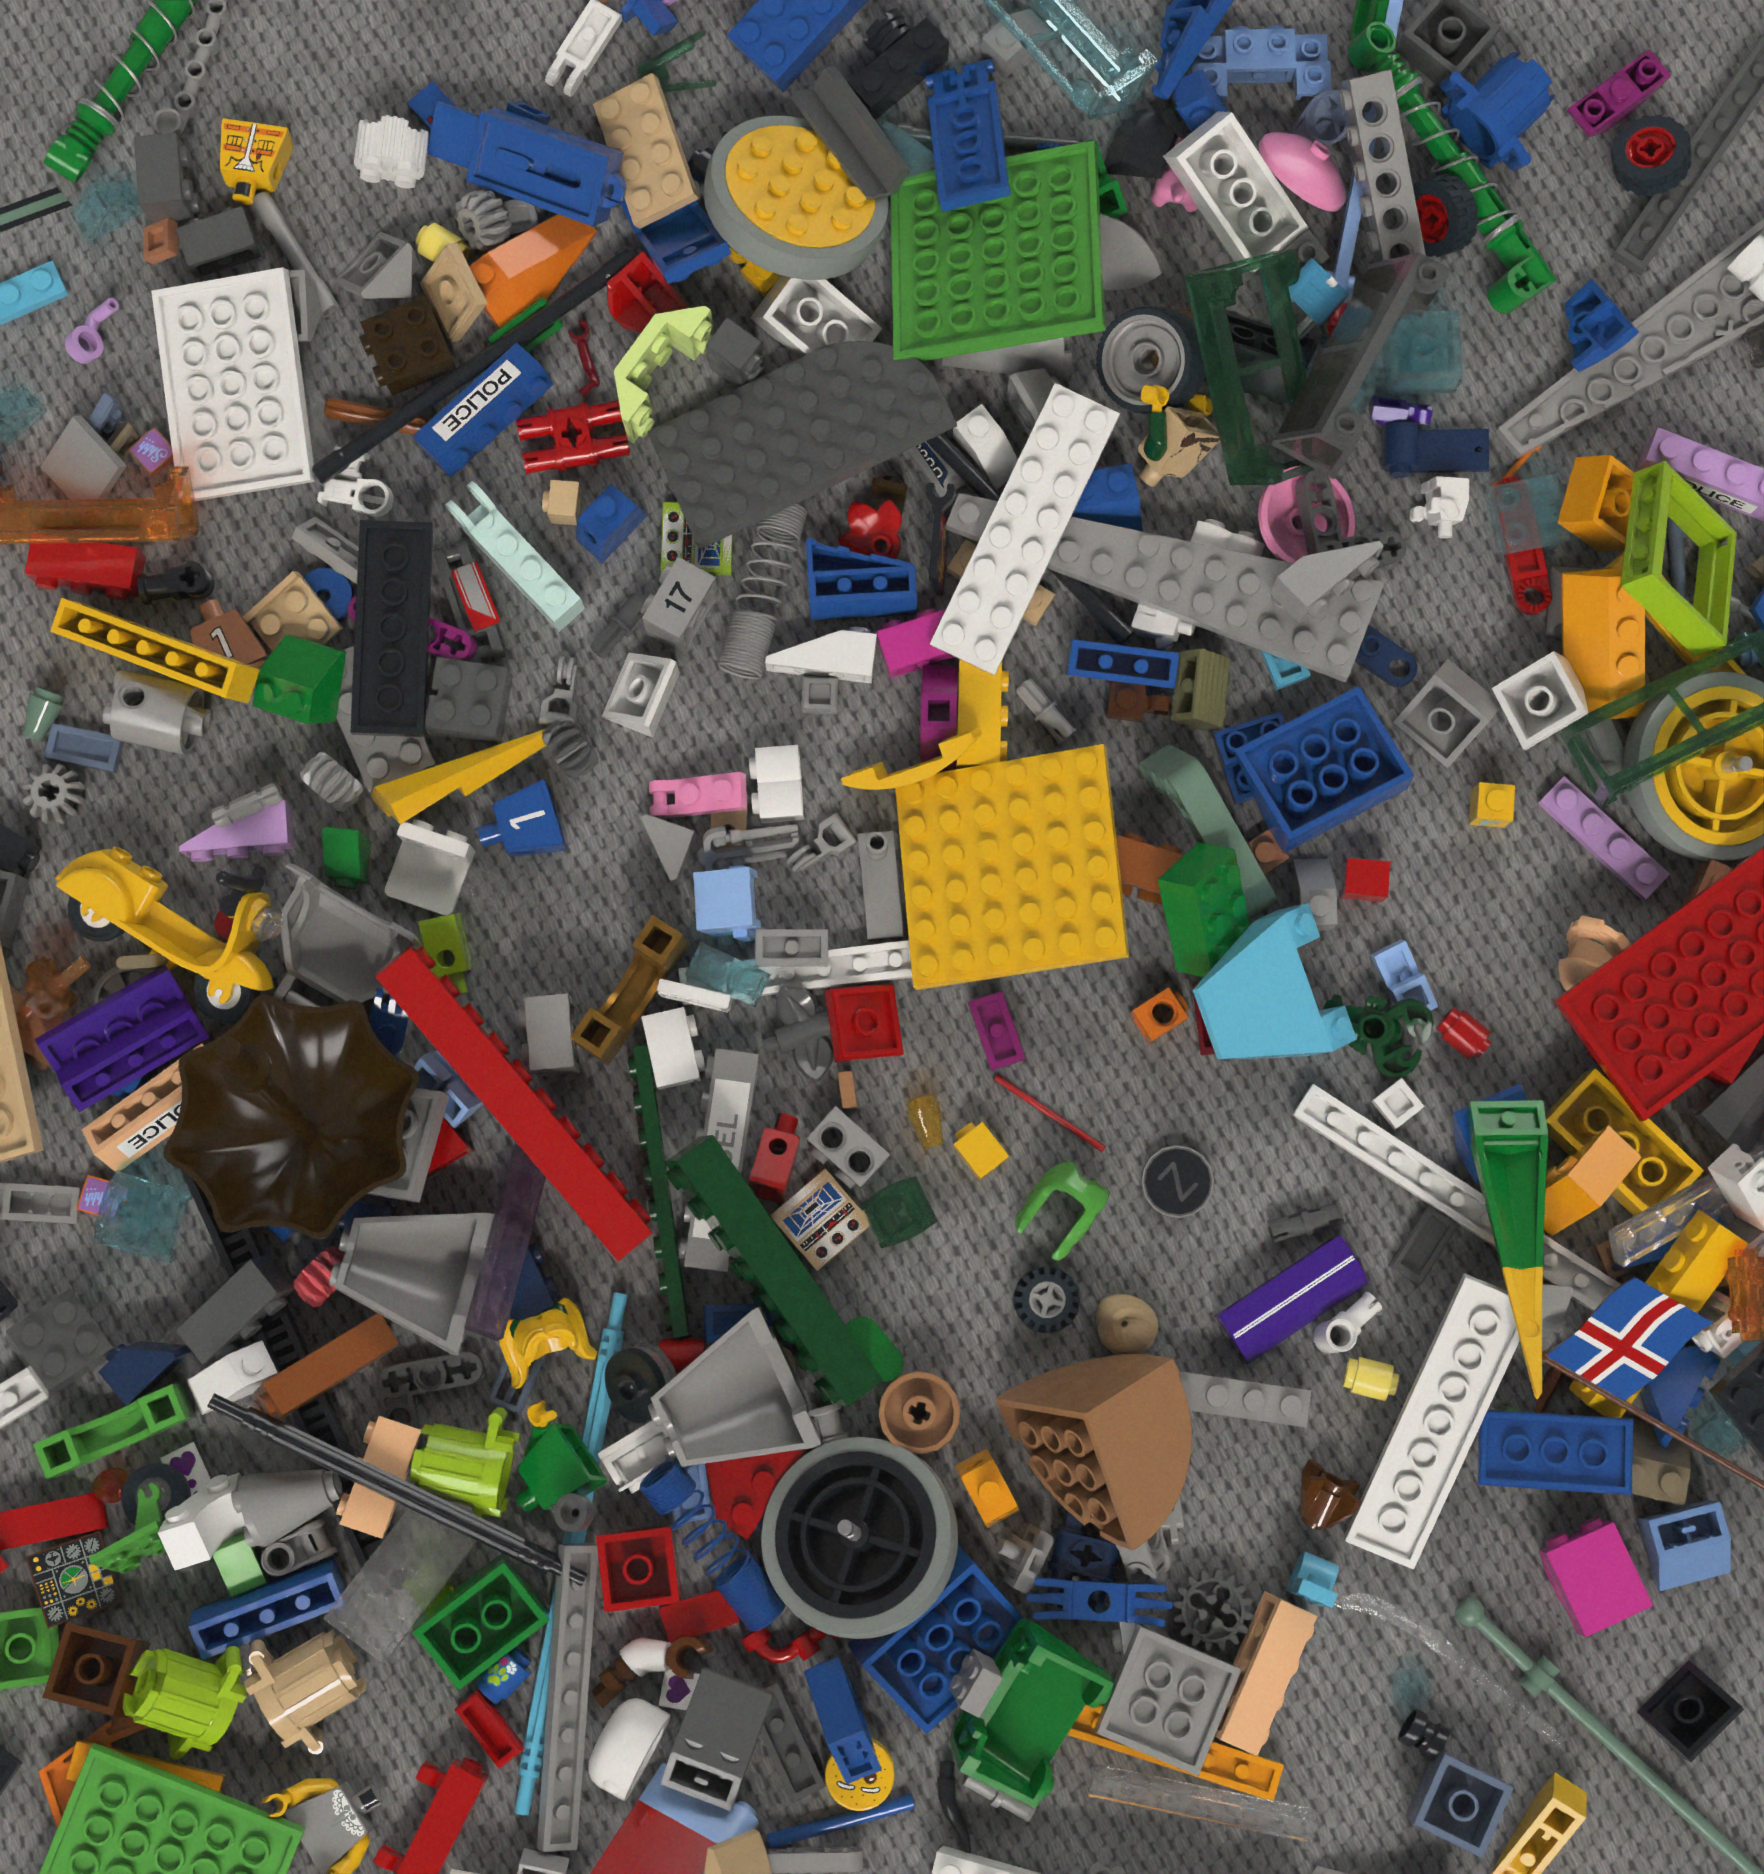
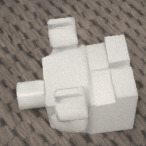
(1444, 504)
(1160, 627)

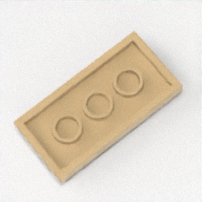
(653, 158)

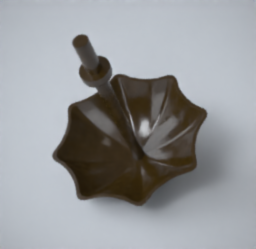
(291, 1116)

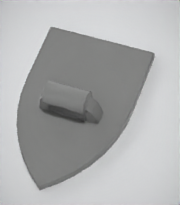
(1125, 256)

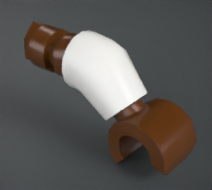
(643, 1657)

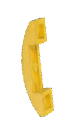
(876, 778)

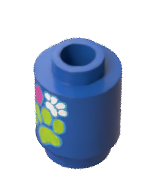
(505, 1675)

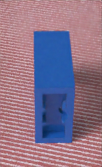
(842, 1720)

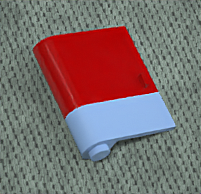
(671, 1832)

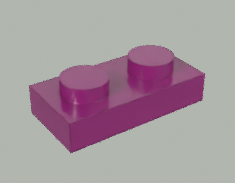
(996, 1031)

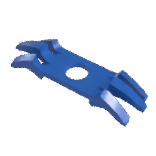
(1122, 1601)

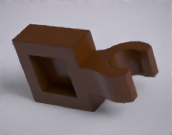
(1129, 702)

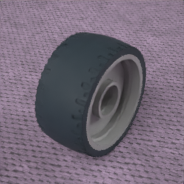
(1127, 354)

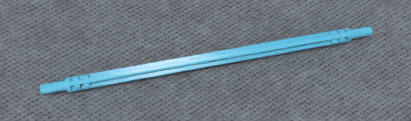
(593, 1438)

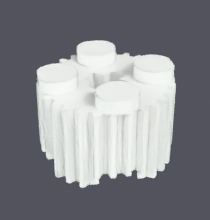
(390, 151)

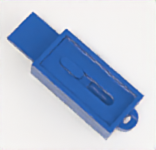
(530, 161)

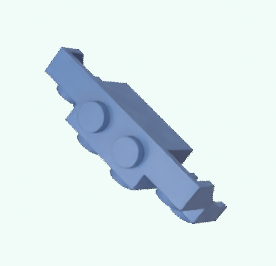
(1266, 57)

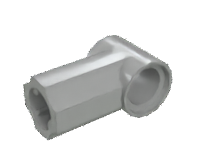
(1609, 745)

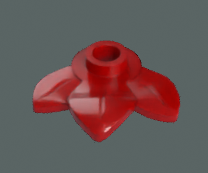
(871, 526)

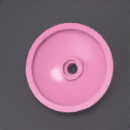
(1304, 169)
(1278, 508)

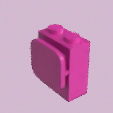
(1594, 1576)

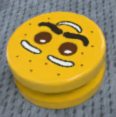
(867, 1791)

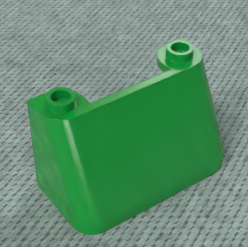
(1028, 1714)

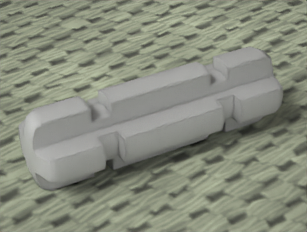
(246, 805)

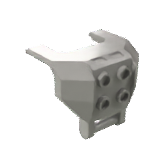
(334, 944)

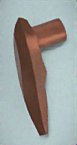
(1550, 1384)

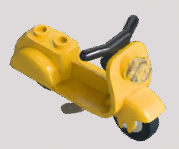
(119, 896)

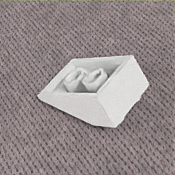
(811, 316)

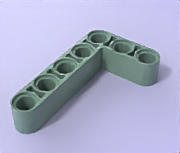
(1192, 790)

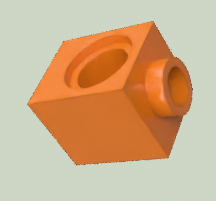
(1149, 1026)

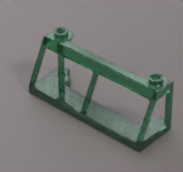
(1209, 295)
(1686, 750)

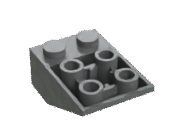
(717, 1738)

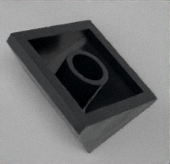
(1689, 1711)

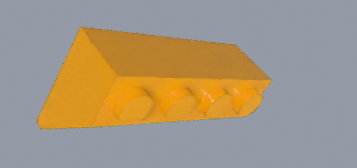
(1603, 636)

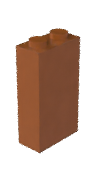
(325, 1368)

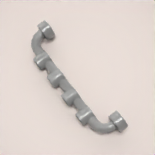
(174, 121)

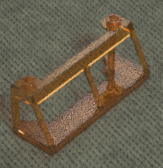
(163, 518)

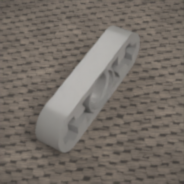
(815, 1859)

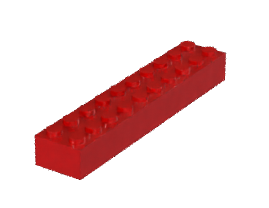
(513, 1101)

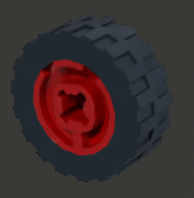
(1651, 155)
(1445, 214)

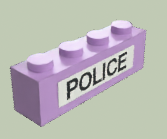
(1709, 472)

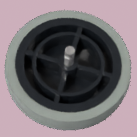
(859, 1538)

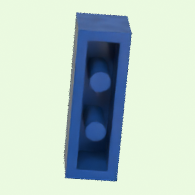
(1122, 663)

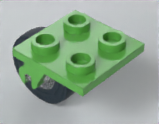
(145, 1501)

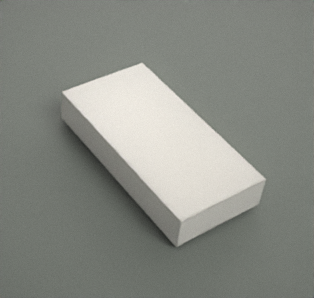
(694, 995)

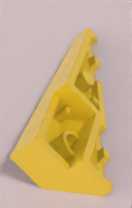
(417, 791)

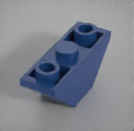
(1678, 1388)

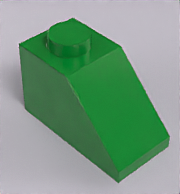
(346, 856)

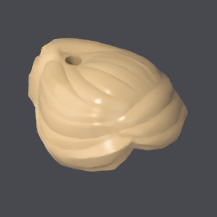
(1126, 1324)

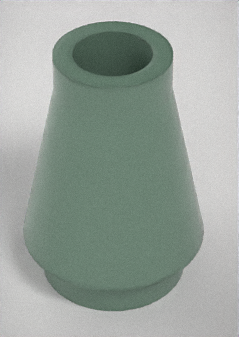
(41, 712)

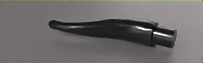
(947, 1797)

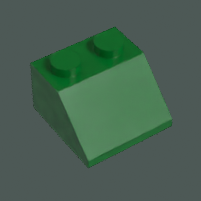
(301, 681)

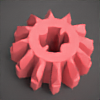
(314, 1280)

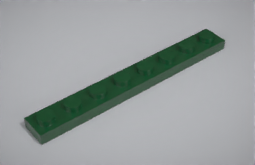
(661, 1207)

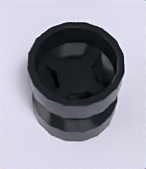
(1423, 1734)

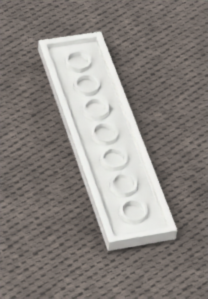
(1025, 529)
(1436, 1424)

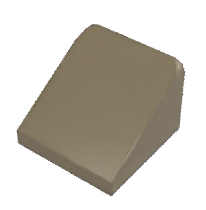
(122, 439)

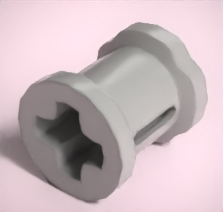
(828, 1423)

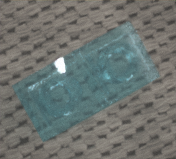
(727, 974)

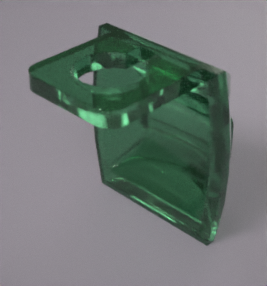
(898, 1212)

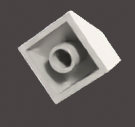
(1542, 699)

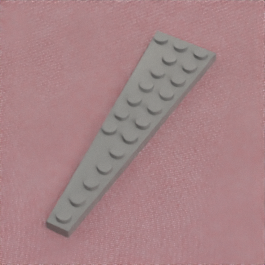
(1675, 332)
(1201, 586)

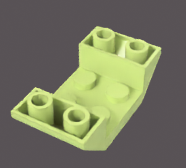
(684, 330)

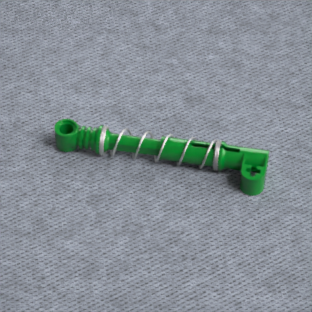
(95, 118)
(1501, 230)

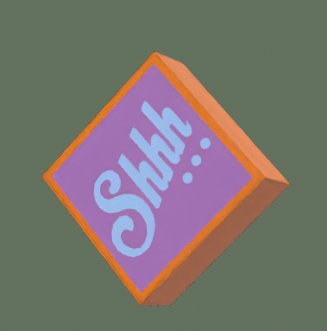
(92, 1194)

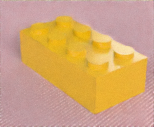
(1596, 1104)

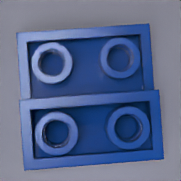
(1235, 737)

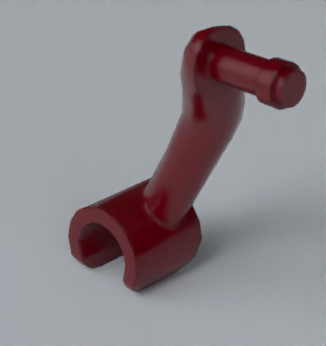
(586, 360)

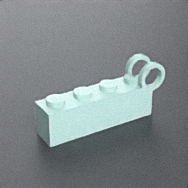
(518, 560)

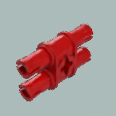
(558, 424)

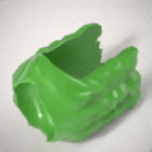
(1065, 1179)

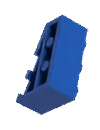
(858, 584)

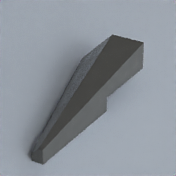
(1737, 1109)

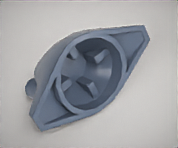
(1324, 119)

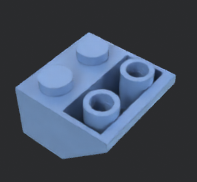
(1686, 1543)

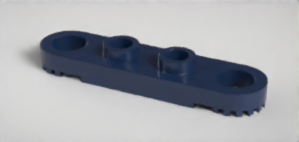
(1378, 652)

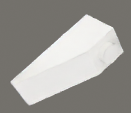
(838, 654)

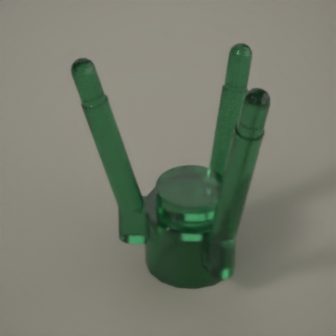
(657, 65)

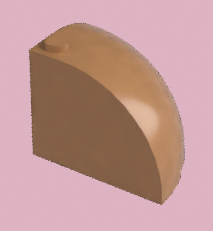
(1107, 1440)

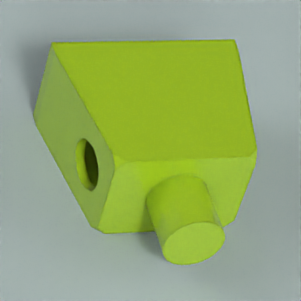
(447, 934)

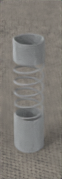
(752, 631)

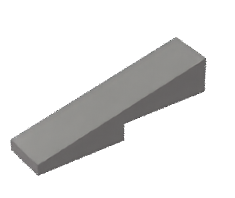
(39, 1203)

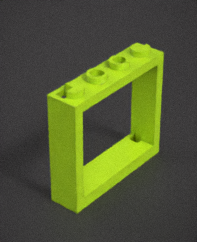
(1655, 496)

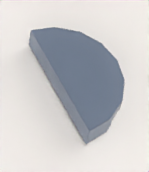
(105, 415)

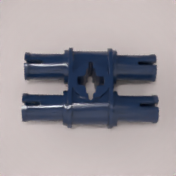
(1067, 1564)

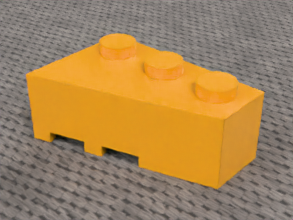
(1586, 1179)

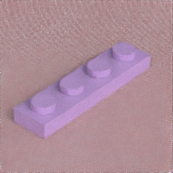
(1603, 838)

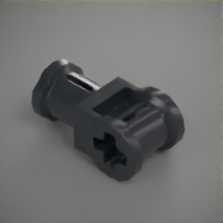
(175, 583)

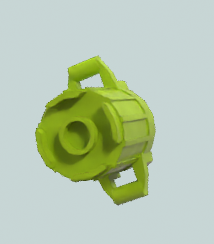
(467, 1464)
(186, 1697)

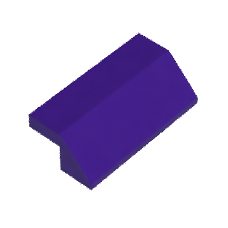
(121, 1038)

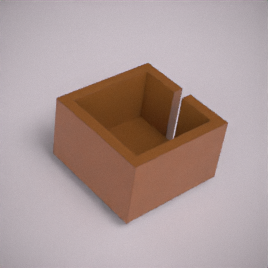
(1143, 865)

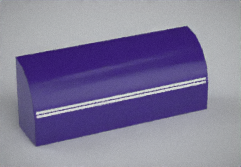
(1292, 1299)

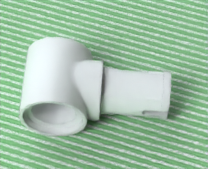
(1348, 1325)

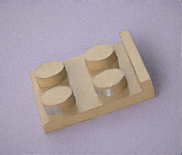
(295, 611)

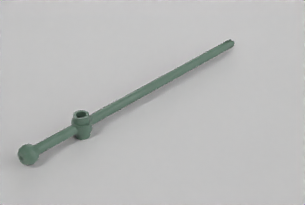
(1541, 1676)

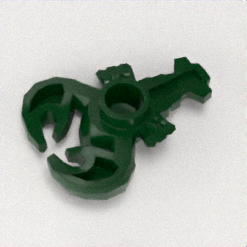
(1383, 1029)

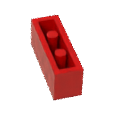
(86, 568)

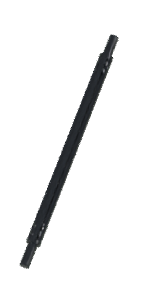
(394, 1488)

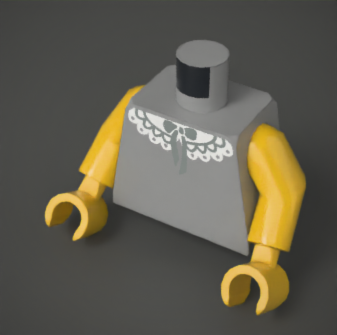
(333, 1820)

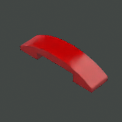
(52, 1520)

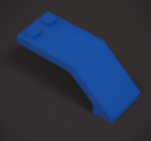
(680, 242)

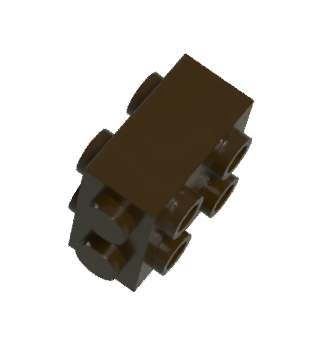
(406, 346)

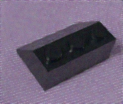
(1256, 344)

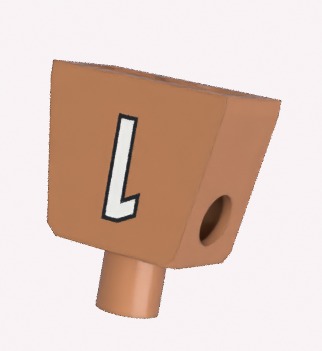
(227, 635)

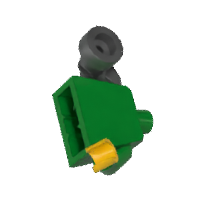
(558, 1471)

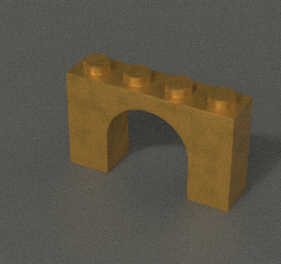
(655, 957)

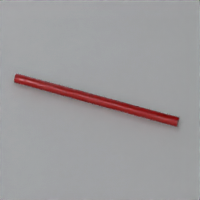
(1099, 1146)

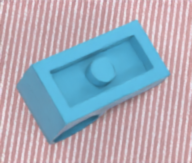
(1314, 1580)

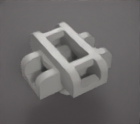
(1024, 1556)

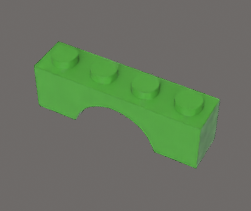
(114, 1431)

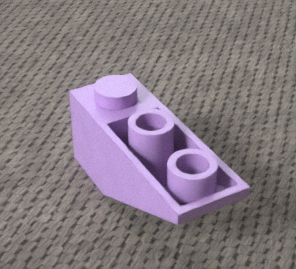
(263, 831)

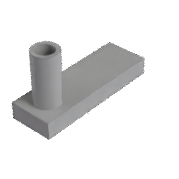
(880, 885)

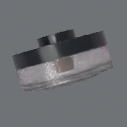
(635, 1377)

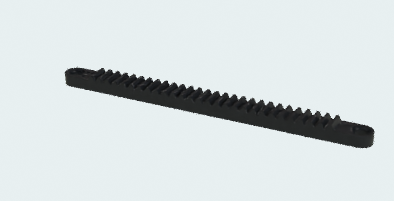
(286, 1348)

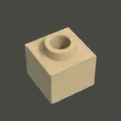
(562, 502)

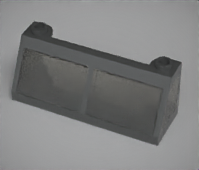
(1320, 424)

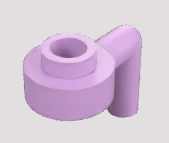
(84, 342)

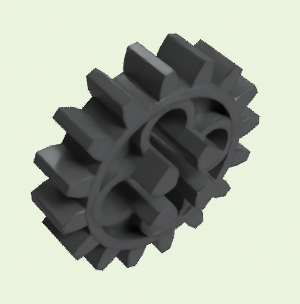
(1191, 1615)

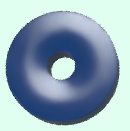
(337, 585)

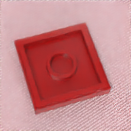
(864, 1022)

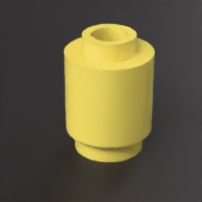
(434, 238)
(1370, 1378)

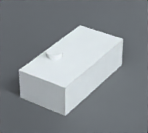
(1235, 188)

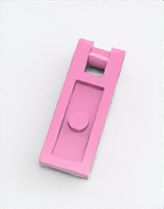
(699, 795)

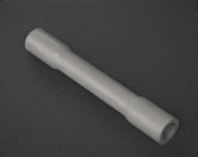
(275, 222)

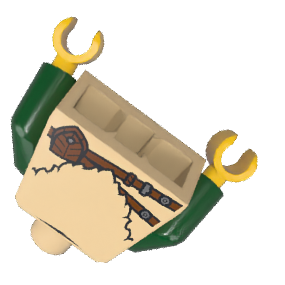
(1175, 436)

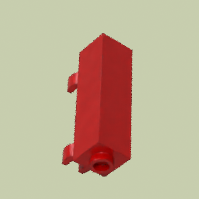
(443, 1821)

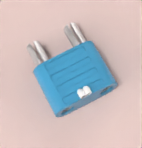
(1316, 295)

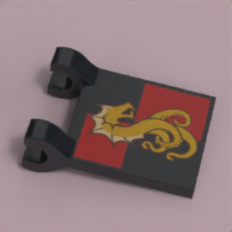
(940, 535)

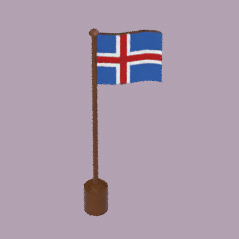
(1628, 1346)

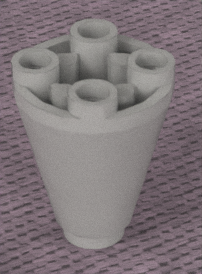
(283, 1501)

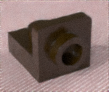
(888, 489)

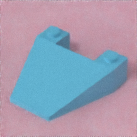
(1260, 997)

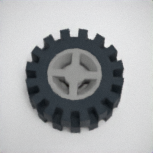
(1058, 1304)

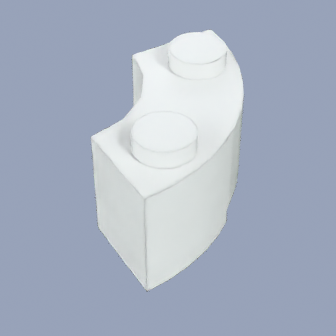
(202, 1523)

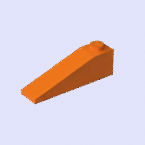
(529, 266)

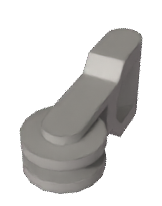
(564, 671)
(804, 861)

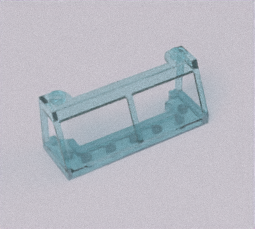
(1119, 72)

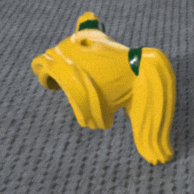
(543, 1334)

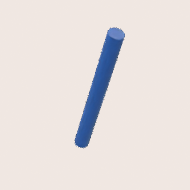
(839, 1821)

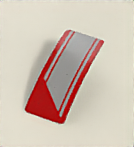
(475, 596)

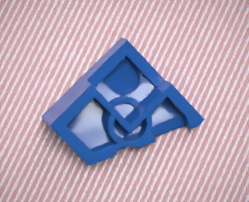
(1595, 326)

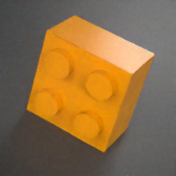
(1598, 502)

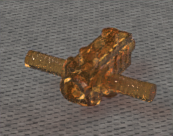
(48, 989)
(1746, 1288)

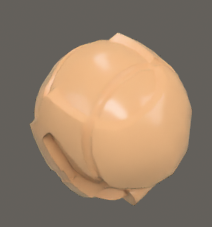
(1586, 954)

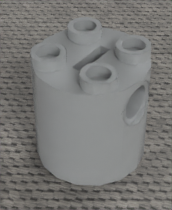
(156, 712)

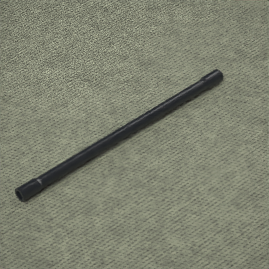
(341, 459)
(1106, 616)

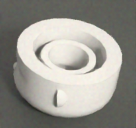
(627, 1746)

